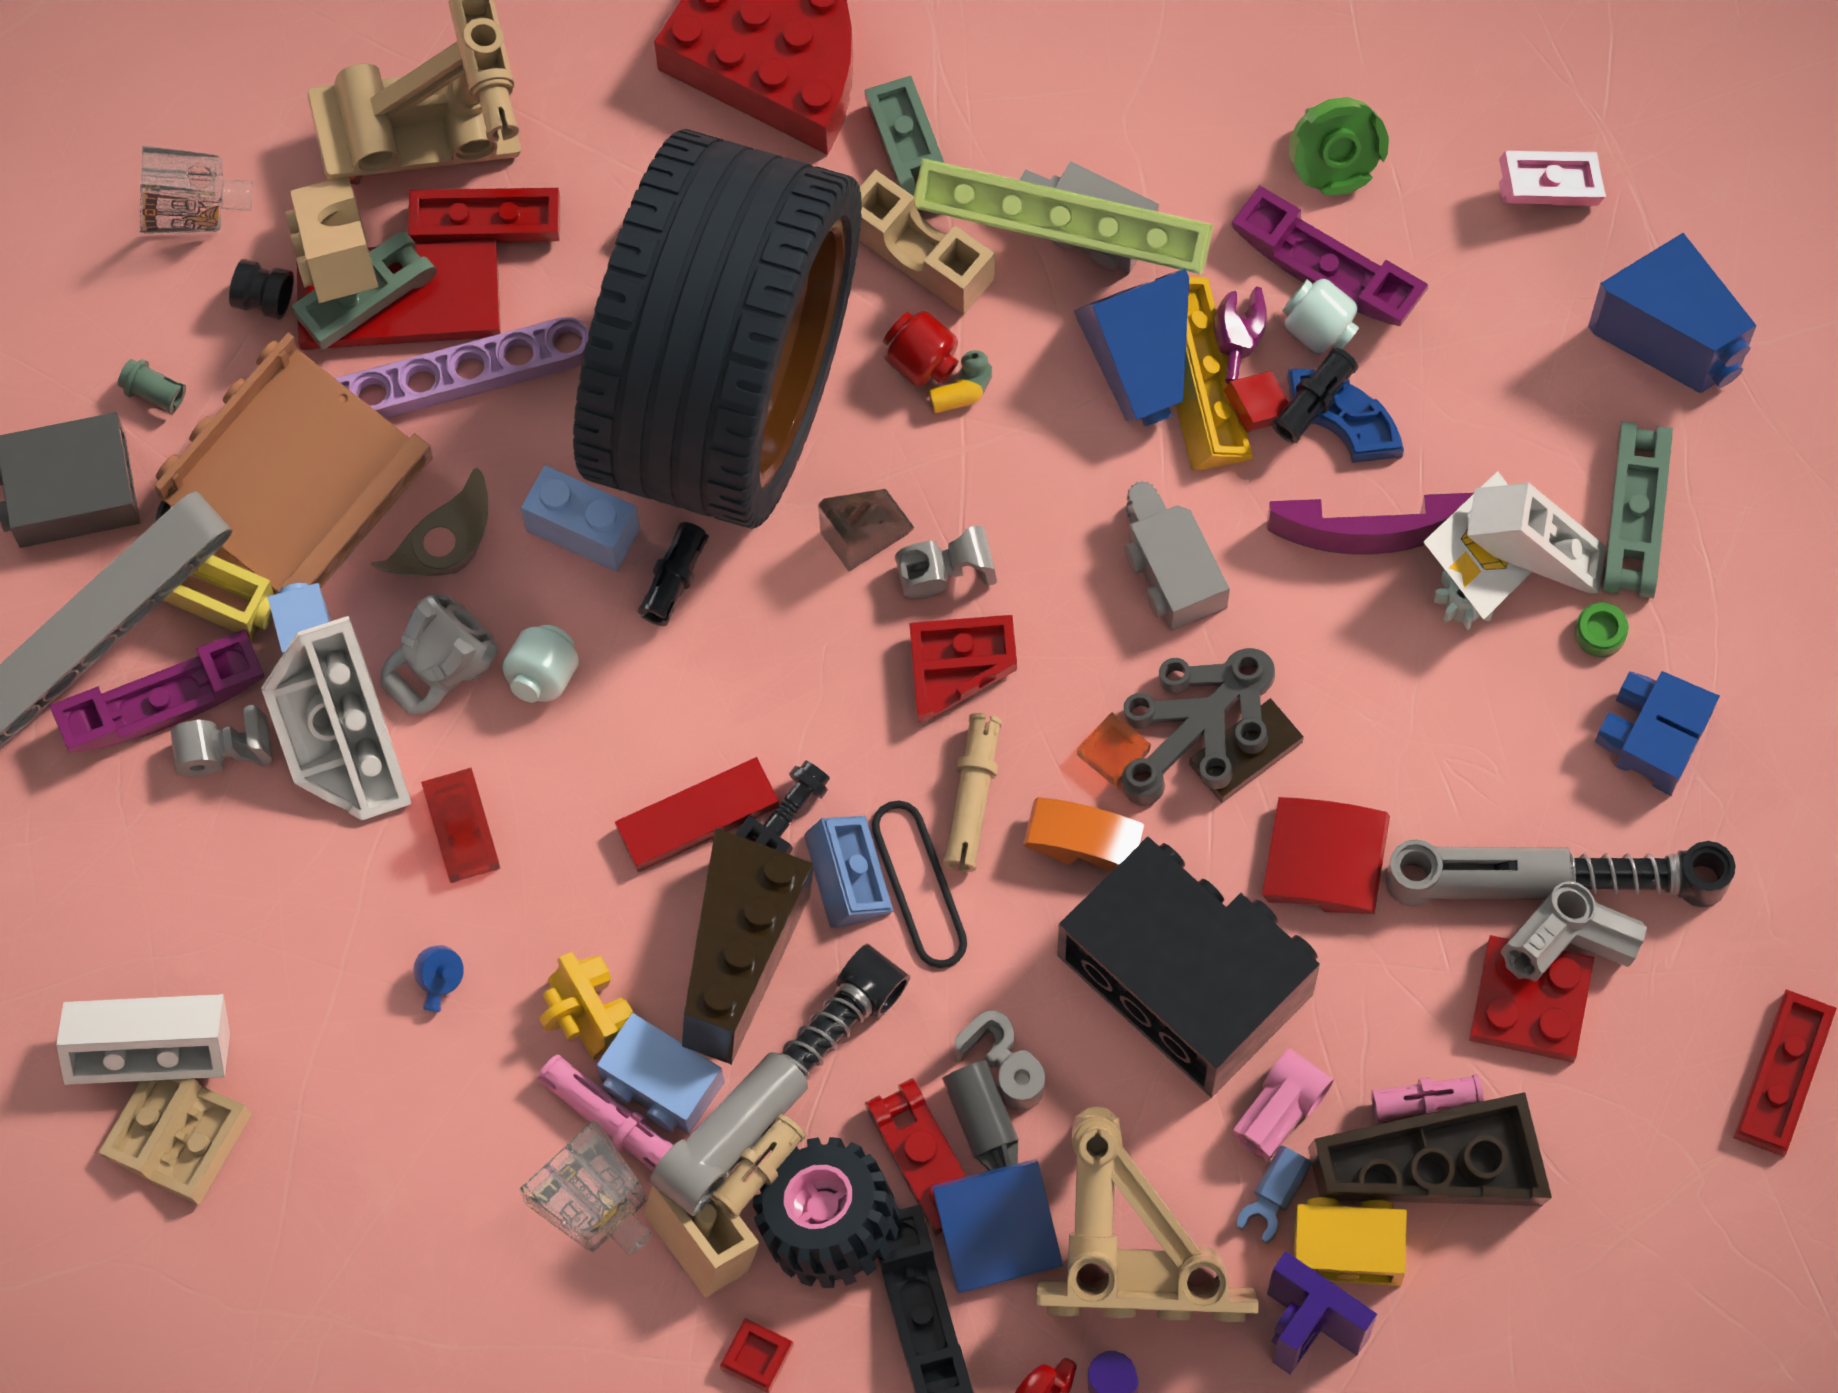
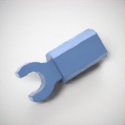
(1276, 1190)

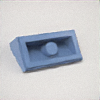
(847, 870)

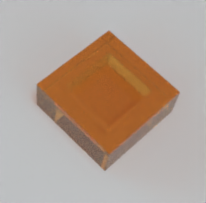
(1113, 748)

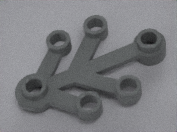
(1200, 717)

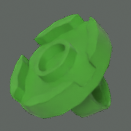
(1338, 145)

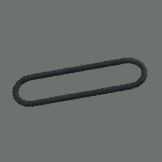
(898, 890)

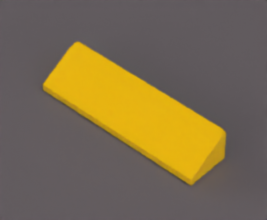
(1206, 416)

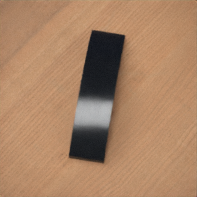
(922, 1310)

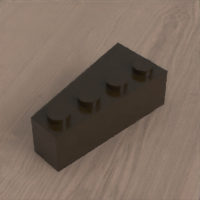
(743, 931)
(1446, 1156)

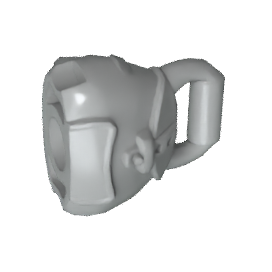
(442, 648)

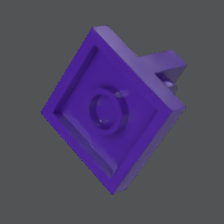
(1313, 1308)

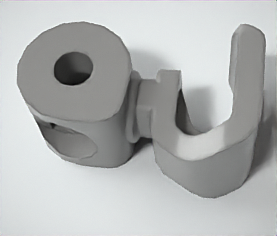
(926, 567)
(202, 748)
(1020, 1073)

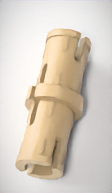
(734, 1192)

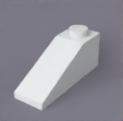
(1535, 534)

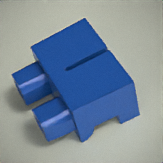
(1666, 730)

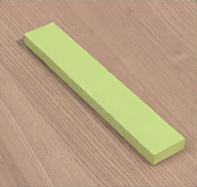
(1063, 216)

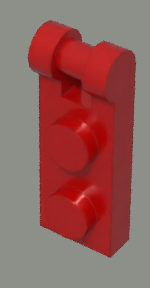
(917, 1149)

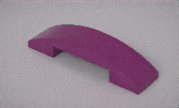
(1307, 253)
(1303, 524)
(160, 699)

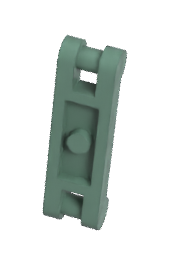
(1637, 509)

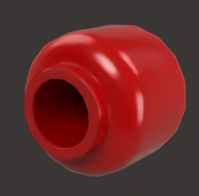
(921, 348)

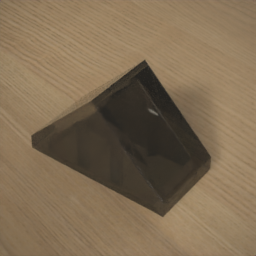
(861, 525)

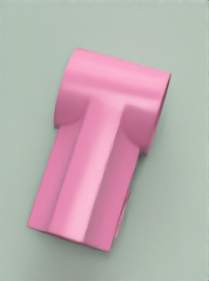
(1289, 1093)

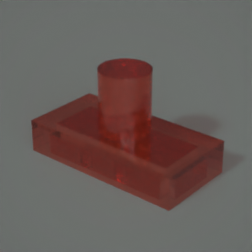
(460, 825)

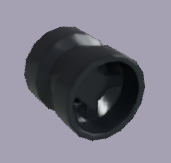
(261, 288)

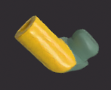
(968, 386)

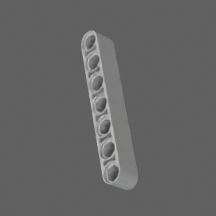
(107, 609)

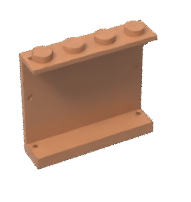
(294, 468)

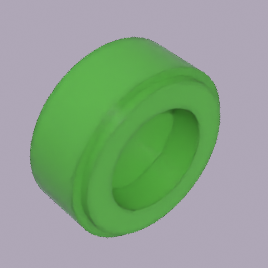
(1601, 629)

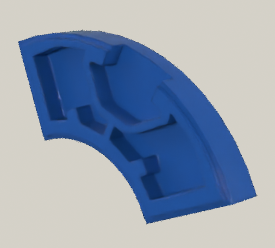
(1357, 421)

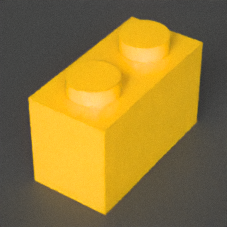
(1352, 1242)

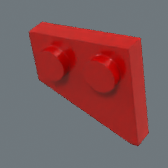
(959, 660)

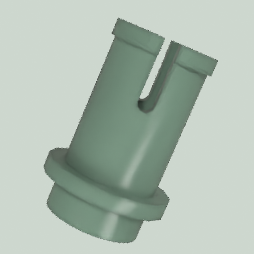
(151, 385)

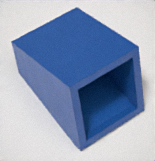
(1675, 317)

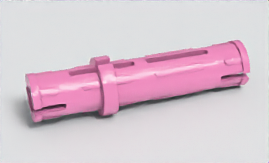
(626, 1129)

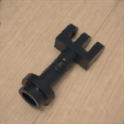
(808, 781)

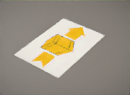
(1475, 571)

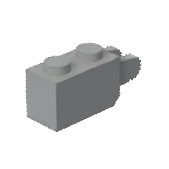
(1173, 558)

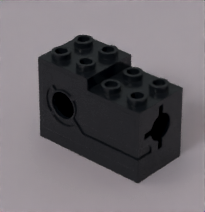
(1185, 967)

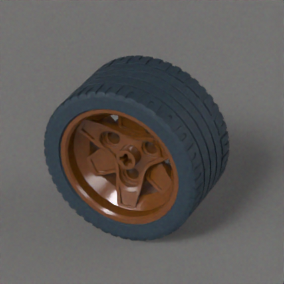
(716, 327)

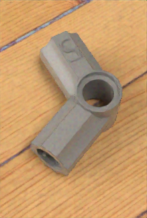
(1573, 918)

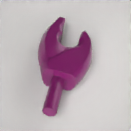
(1236, 334)

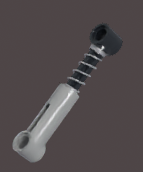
(1536, 871)
(701, 1163)

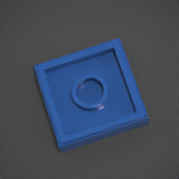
(997, 1225)

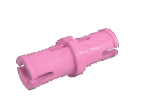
(1425, 1097)

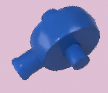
(437, 972)

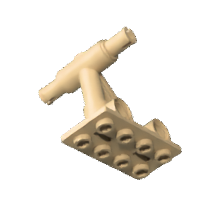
(432, 117)
(1133, 1276)

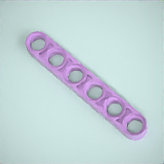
(489, 351)

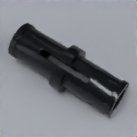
(1314, 395)
(673, 573)

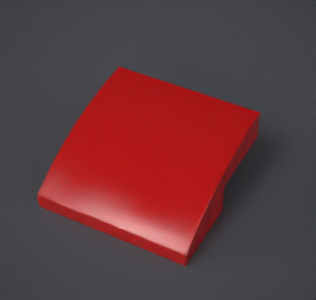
(1326, 855)

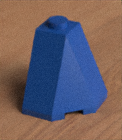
(1142, 344)

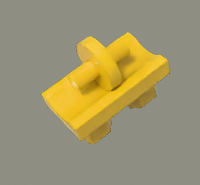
(578, 1008)

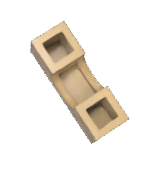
(330, 240)
(945, 264)

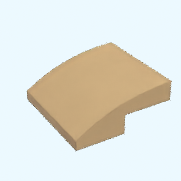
(176, 1135)

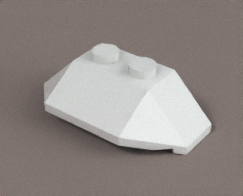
(334, 722)

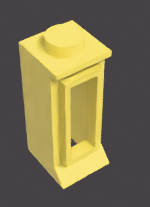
(232, 579)

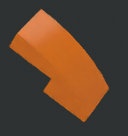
(1080, 831)

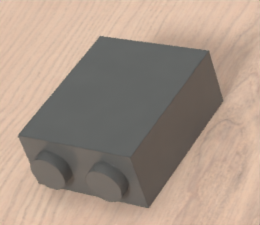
(67, 480)

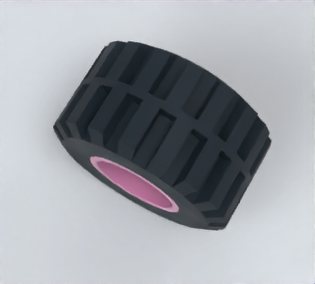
(827, 1213)

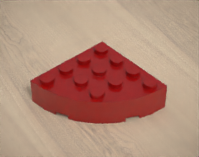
(767, 59)

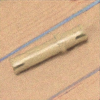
(975, 771)

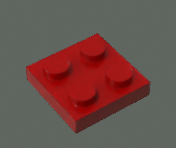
(1532, 1015)

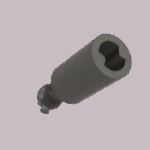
(983, 1115)

